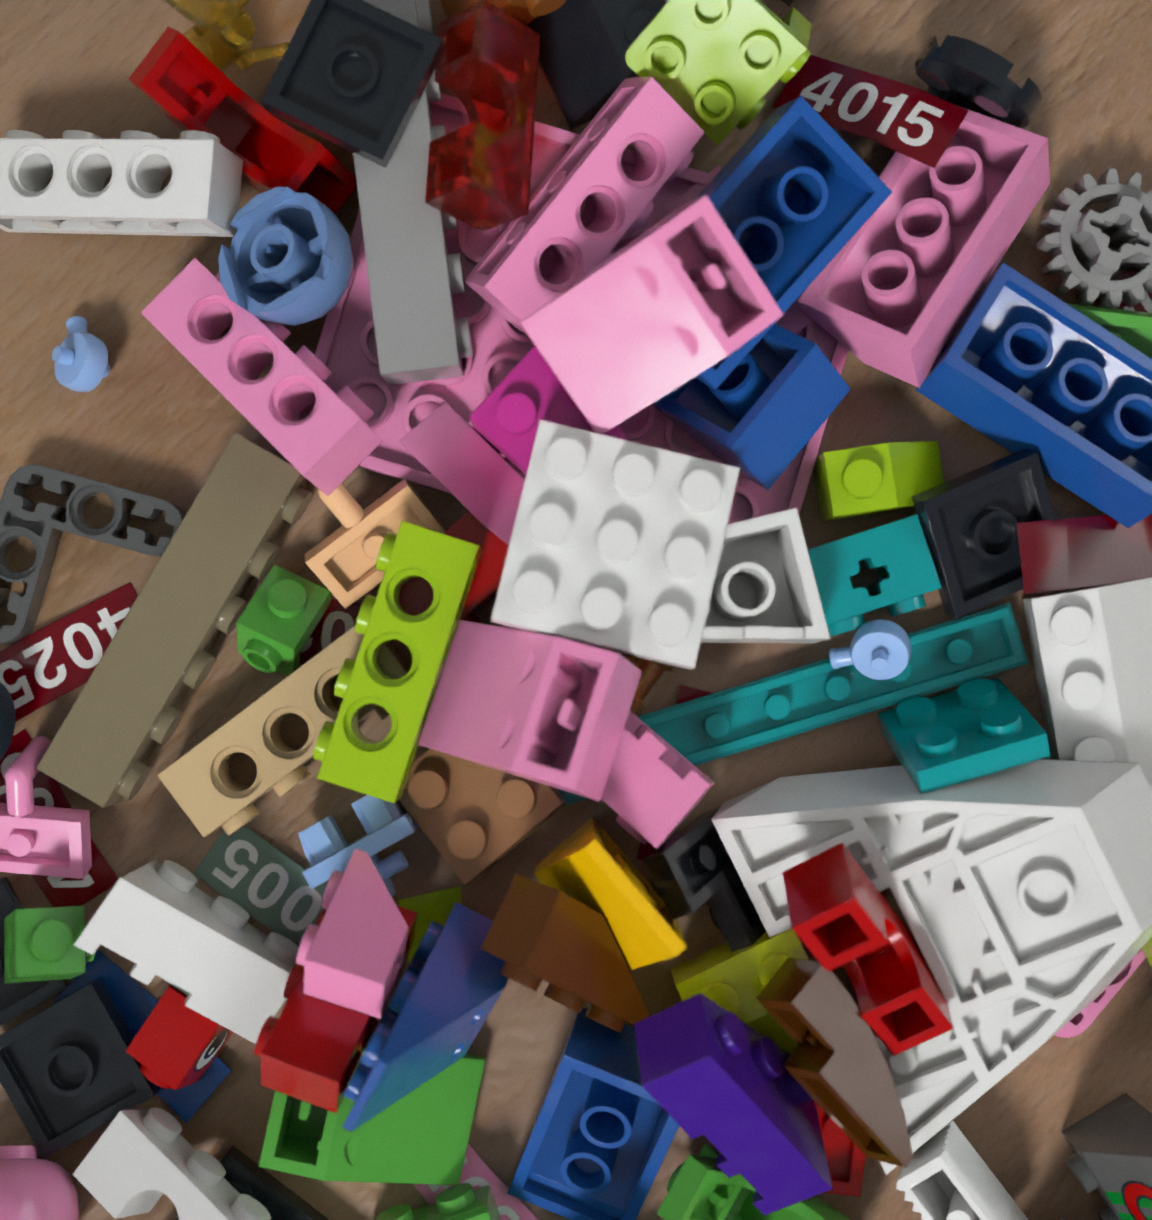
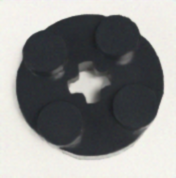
(976, 80)

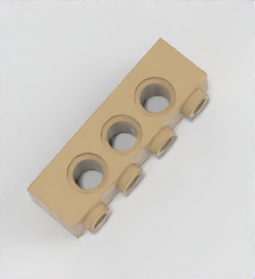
(202, 776)

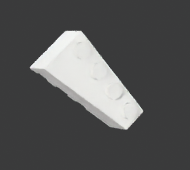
(765, 585)

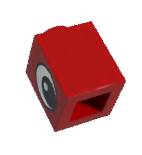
(176, 1043)

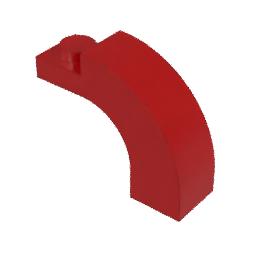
(206, 100)

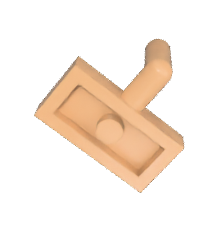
(349, 555)

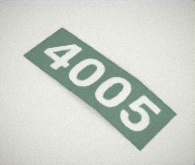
(262, 883)

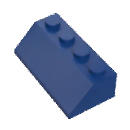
(791, 206)
(1053, 385)

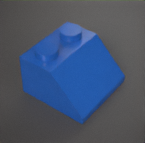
(763, 406)

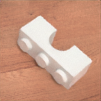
(148, 1157)

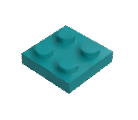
(962, 734)

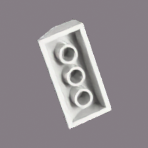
(1095, 671)

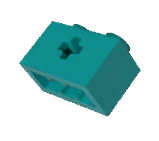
(901, 565)

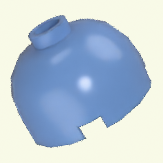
(286, 258)

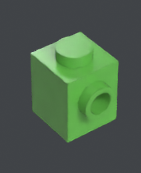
(42, 944)

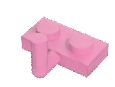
(40, 837)

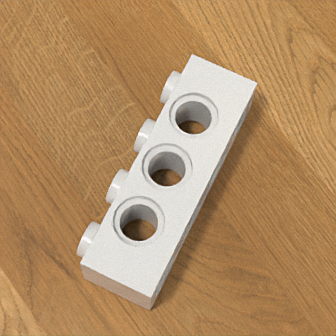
(195, 203)

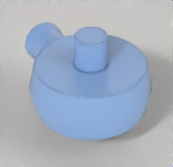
(80, 358)
(876, 650)

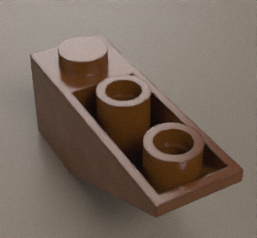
(568, 946)

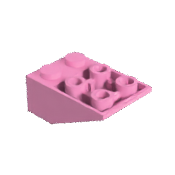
(652, 316)
(532, 706)

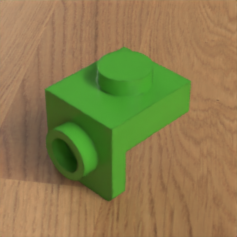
(280, 621)

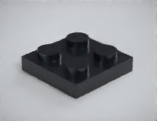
(353, 76)
(974, 529)
(71, 1068)

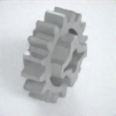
(1082, 248)

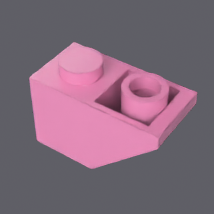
(359, 942)

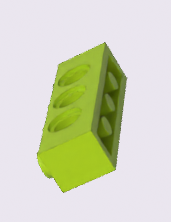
(384, 765)

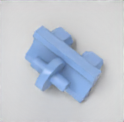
(329, 851)

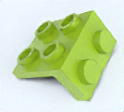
(720, 57)

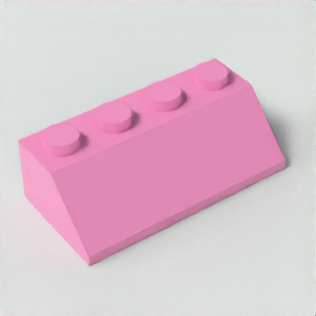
(930, 247)

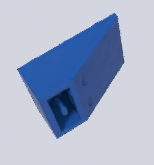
(430, 1015)

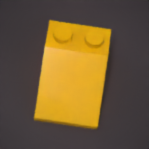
(604, 878)

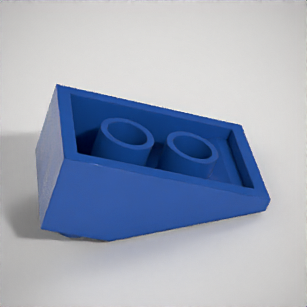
(595, 1131)

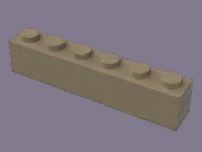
(176, 623)

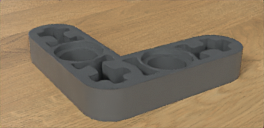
(45, 528)

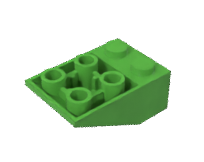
(407, 1143)

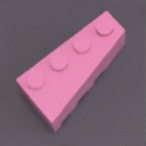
(651, 783)

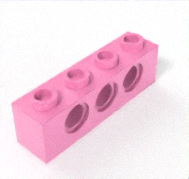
(662, 140)
(321, 447)

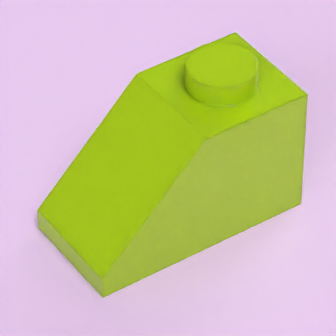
(875, 478)

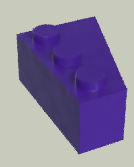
(733, 1089)

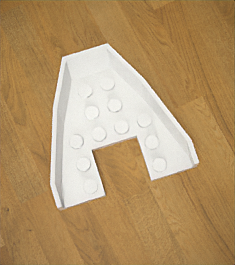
(1011, 882)

